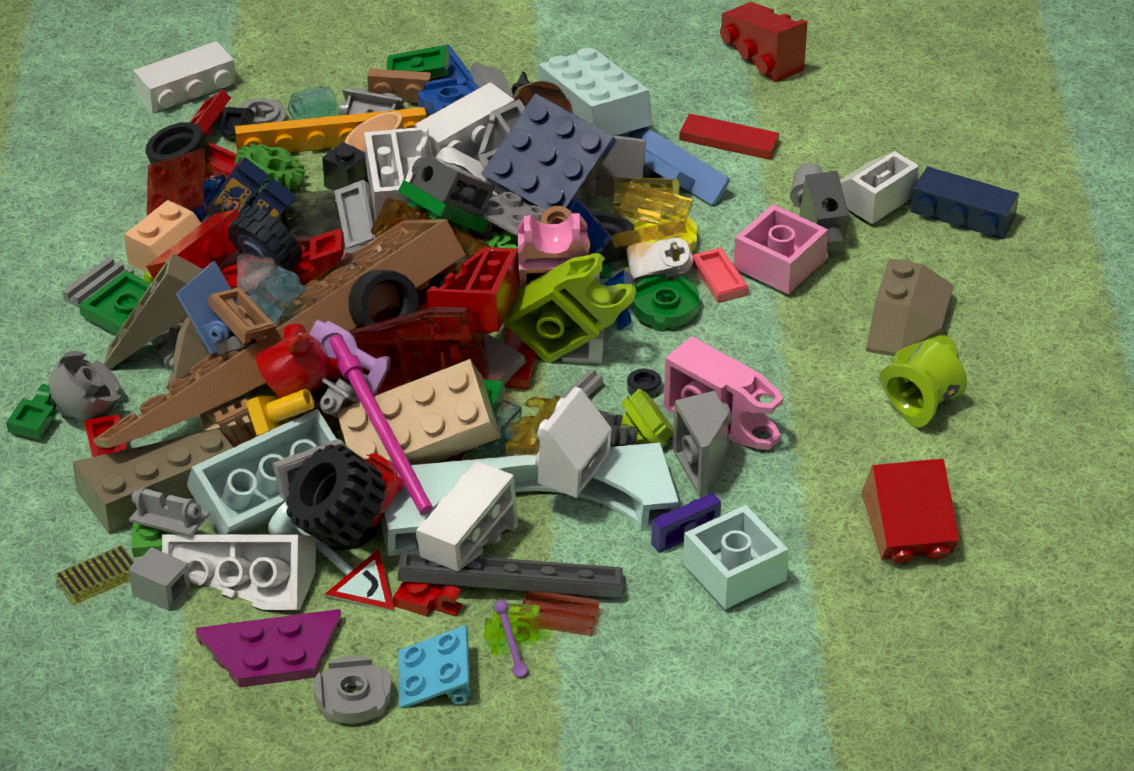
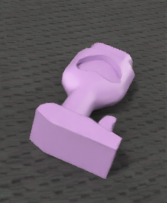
(377, 367)

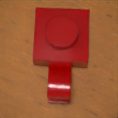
(425, 597)

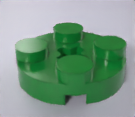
(667, 314)

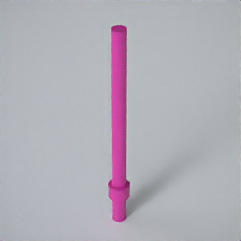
(352, 369)

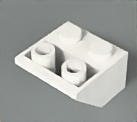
(880, 186)
(572, 444)

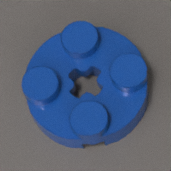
(442, 93)

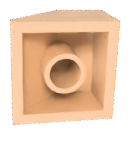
(158, 233)

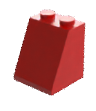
(911, 510)

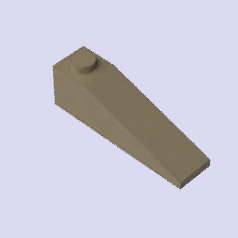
(155, 312)

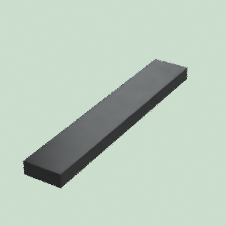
(516, 575)

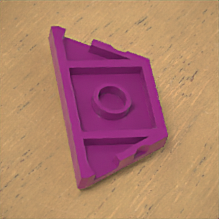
(271, 647)

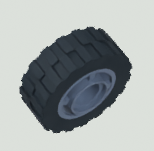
(263, 235)

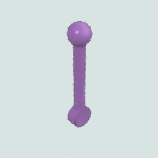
(519, 668)

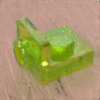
(523, 621)

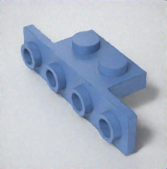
(676, 163)

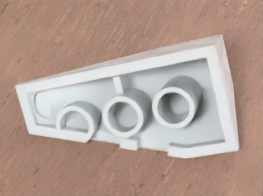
(260, 568)

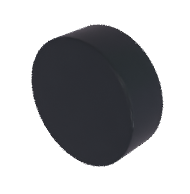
(646, 380)

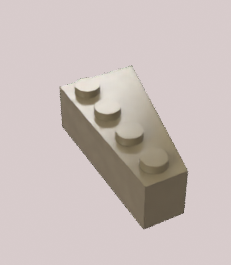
(163, 467)

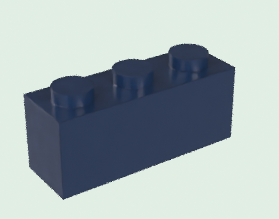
(964, 202)

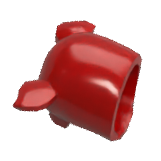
(296, 363)

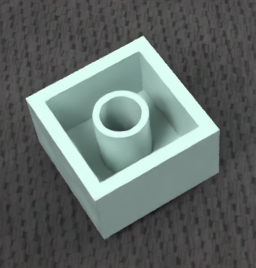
(735, 556)

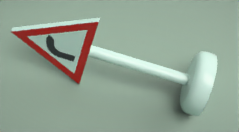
(361, 586)

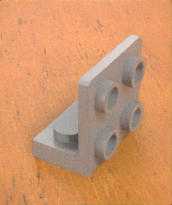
(623, 161)

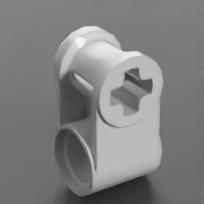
(656, 258)

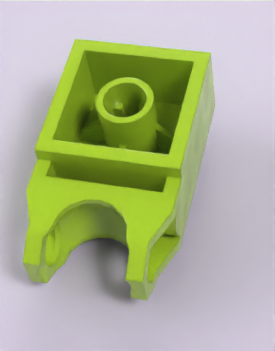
(566, 307)

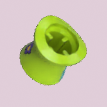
(924, 382)

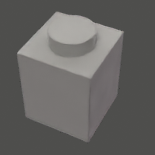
(159, 579)

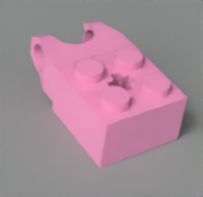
(549, 245)
(700, 369)

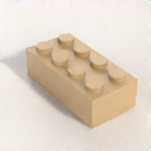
(428, 417)

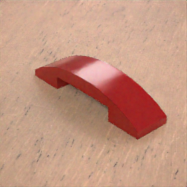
(323, 254)

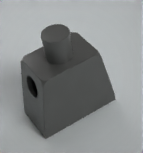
(440, 178)
(835, 217)

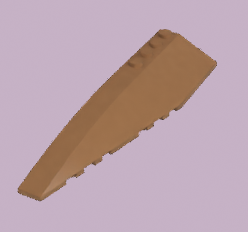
(410, 247)

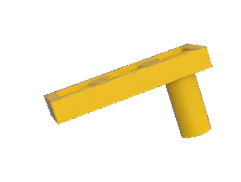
(273, 411)

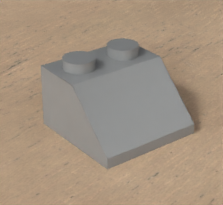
(701, 438)

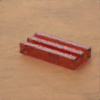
(565, 606)

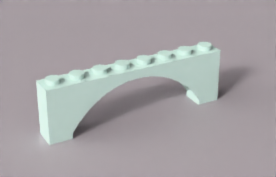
(630, 481)

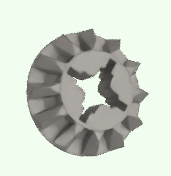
(267, 109)

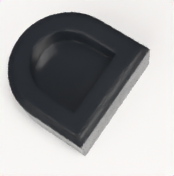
(235, 117)

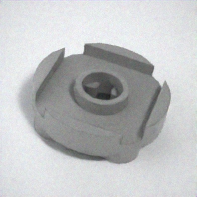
(351, 708)

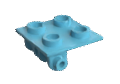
(435, 668)

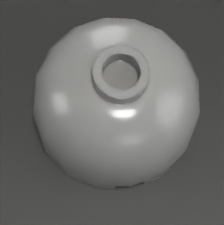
(82, 388)

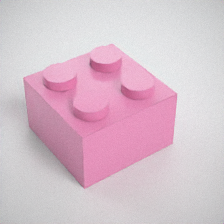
(780, 248)

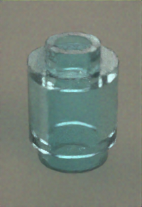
(312, 103)

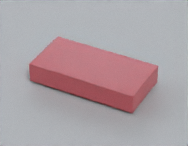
(720, 275)

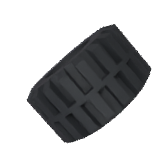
(335, 495)

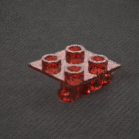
(178, 181)

